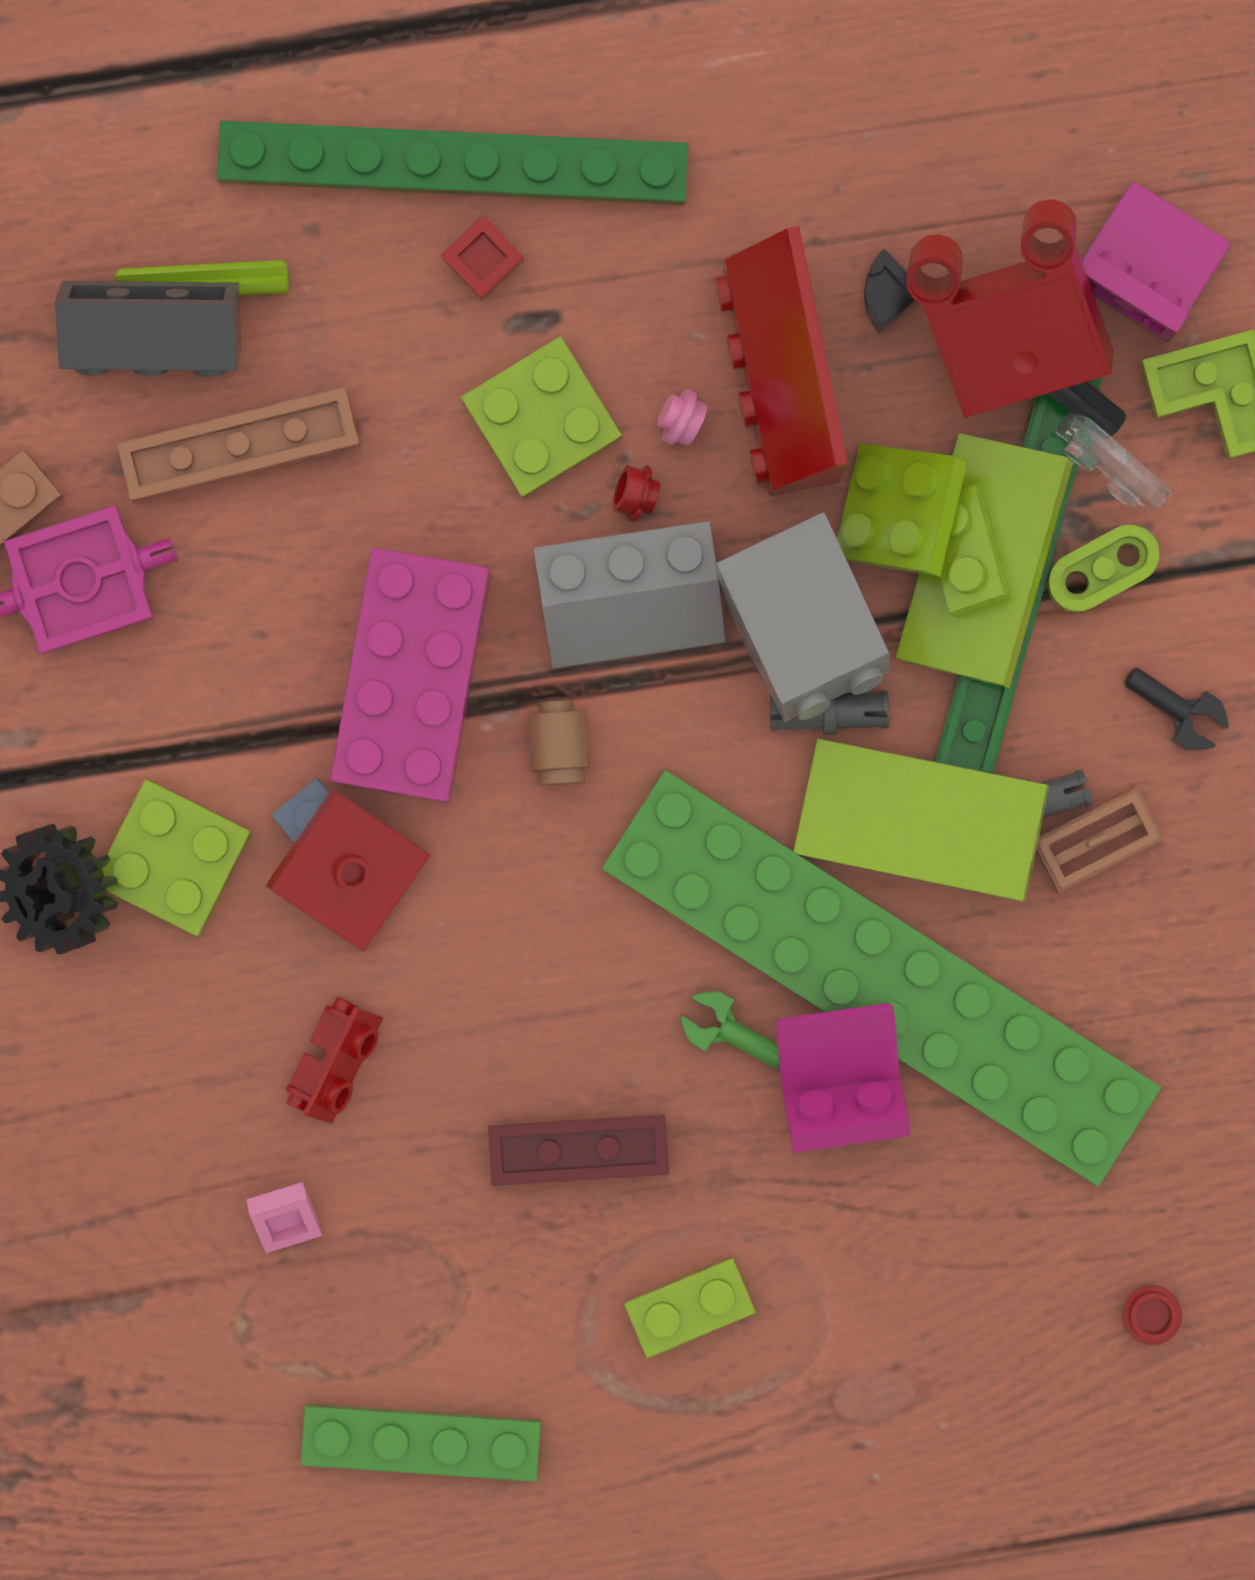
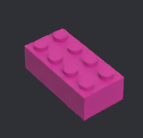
(410, 675)

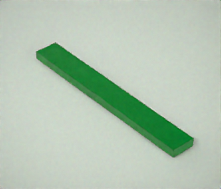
(978, 708)

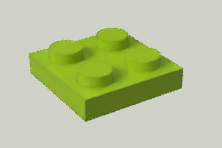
(541, 417)
(900, 508)
(174, 857)

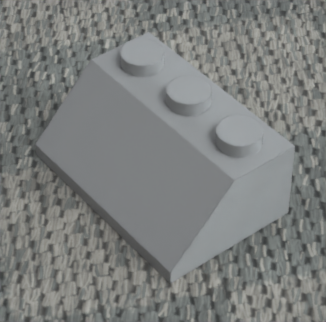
(630, 595)

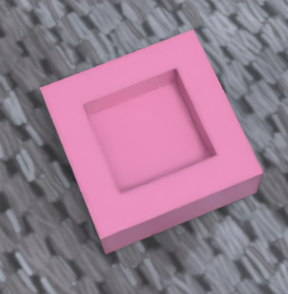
(284, 1217)

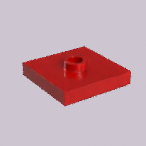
(347, 870)

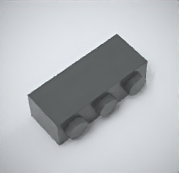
(148, 327)

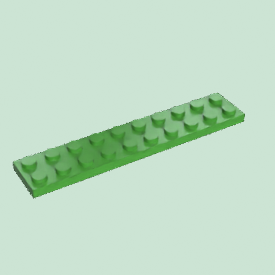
(855, 954)

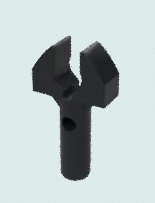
(1178, 708)

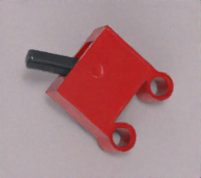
(1019, 326)

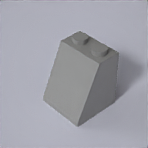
(803, 619)

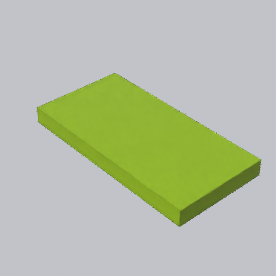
(1023, 504)
(921, 820)

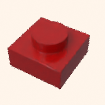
(482, 257)

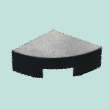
(886, 291)

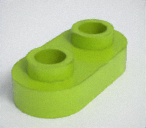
(1101, 569)

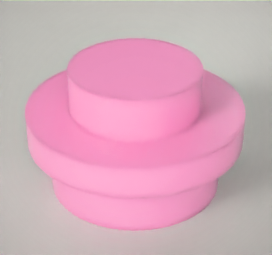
(681, 417)

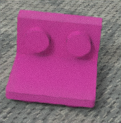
(1152, 261)
(841, 1077)

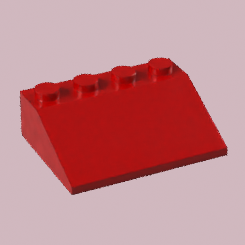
(783, 365)

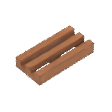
(1052, 862)

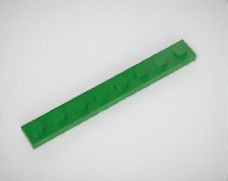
(452, 162)

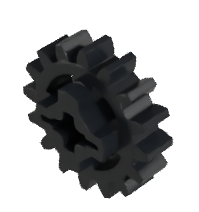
(57, 887)

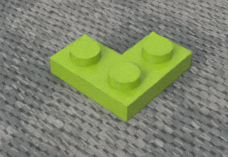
(1207, 374)

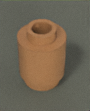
(558, 743)

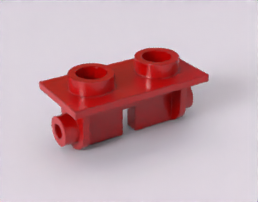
(326, 1085)

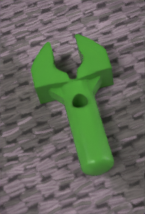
(730, 1031)

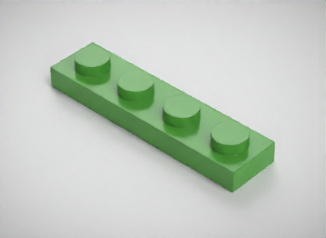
(420, 1442)

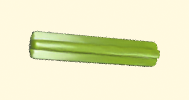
(253, 276)

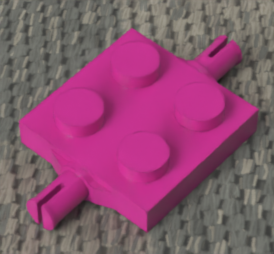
(81, 579)

